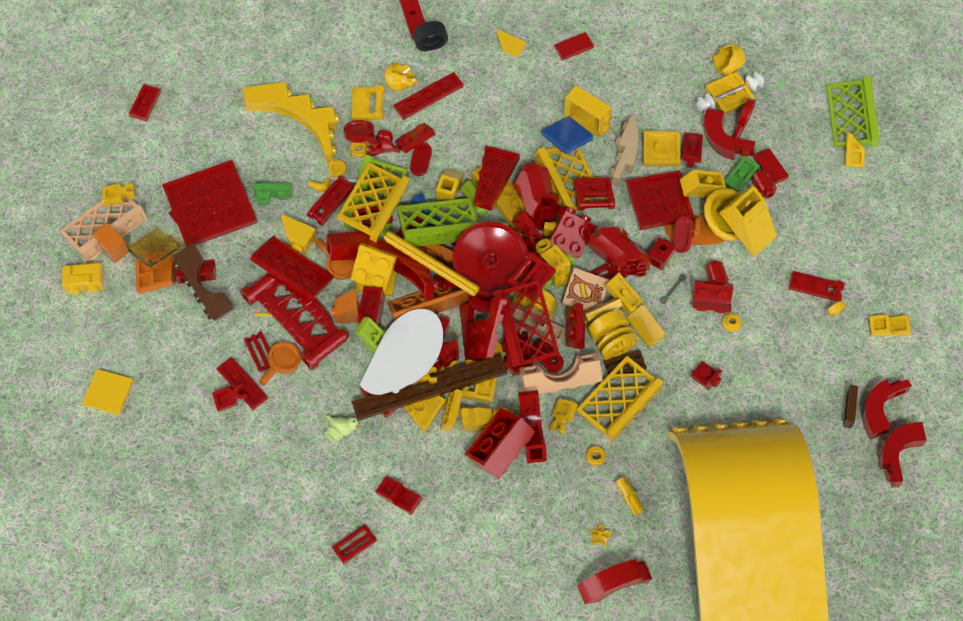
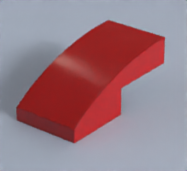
(398, 495)

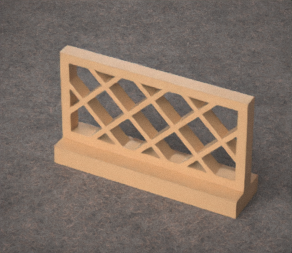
(125, 224)

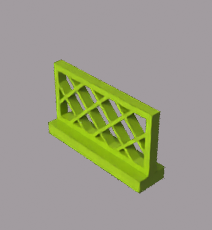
(868, 109)
(384, 166)
(440, 233)

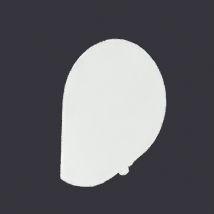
(404, 352)

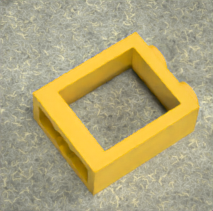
(588, 111)

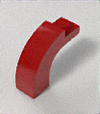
(720, 141)
(530, 412)
(873, 413)
(903, 437)
(613, 579)

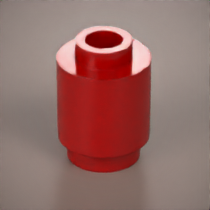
(764, 184)
(716, 272)

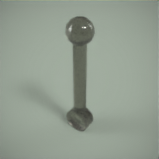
(663, 300)

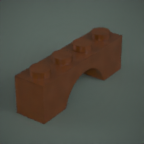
(190, 262)

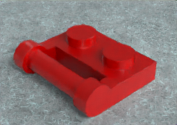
(592, 189)
(541, 271)
(448, 354)

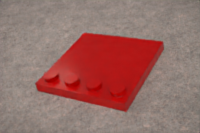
(209, 203)

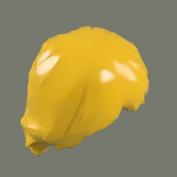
(729, 59)
(399, 77)

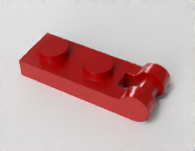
(330, 200)
(816, 286)

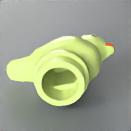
(340, 427)

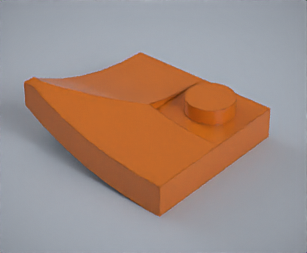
(154, 278)

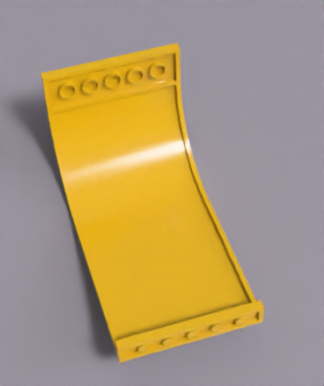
(754, 521)

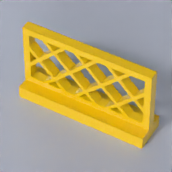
(543, 158)
(385, 211)
(635, 405)

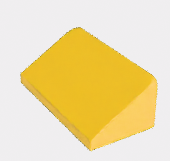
(646, 326)

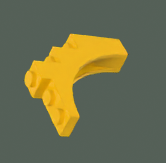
(279, 99)

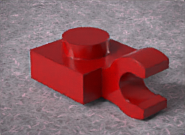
(526, 226)

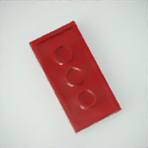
(292, 268)

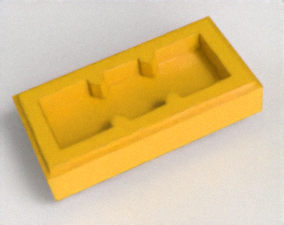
(451, 410)

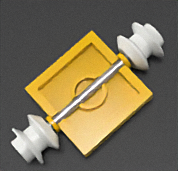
(730, 92)

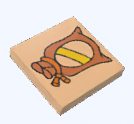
(584, 289)

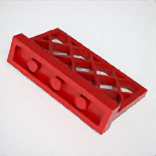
(511, 332)

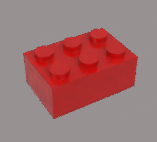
(499, 443)

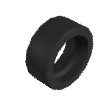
(429, 29)

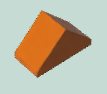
(111, 242)

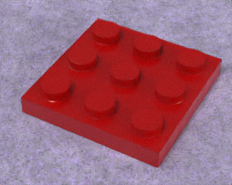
(658, 200)

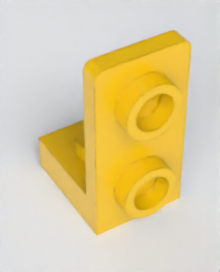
(560, 262)

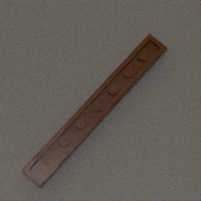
(446, 383)

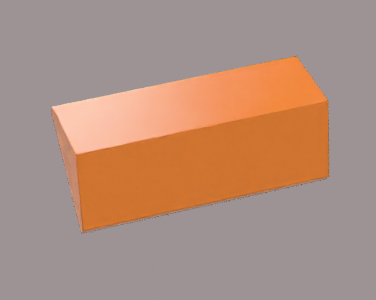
(440, 301)

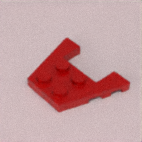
(481, 335)

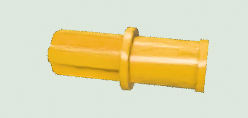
(629, 496)

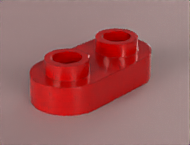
(552, 368)

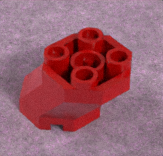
(537, 194)
(619, 252)

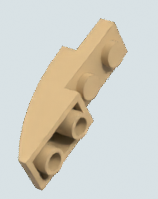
(627, 151)
(531, 322)

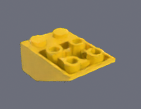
(750, 220)

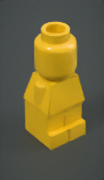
(477, 418)

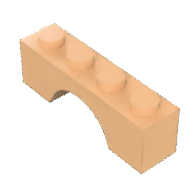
(584, 371)

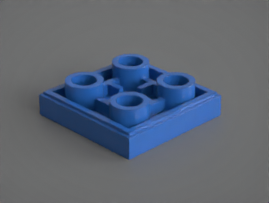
(567, 135)

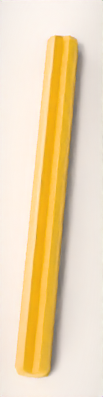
(431, 263)

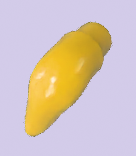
(321, 187)

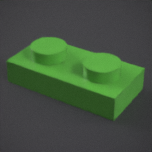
(741, 174)

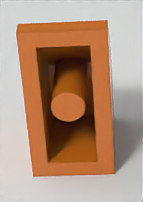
(346, 308)

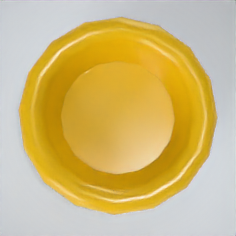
(714, 204)

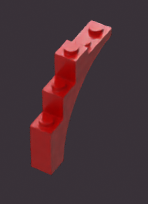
(346, 245)

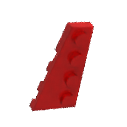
(494, 175)

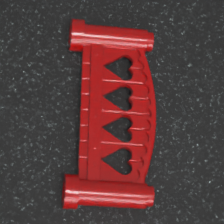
(315, 347)

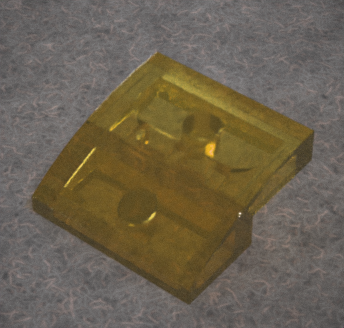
(154, 248)

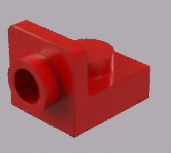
(706, 376)

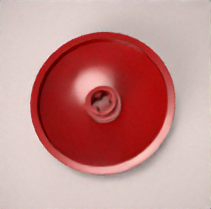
(488, 256)

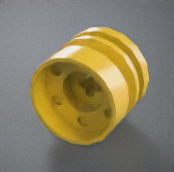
(613, 334)

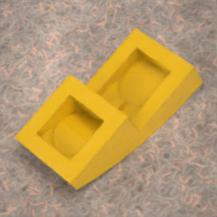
(889, 326)

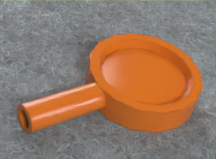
(339, 269)
(282, 359)

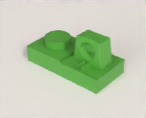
(265, 191)

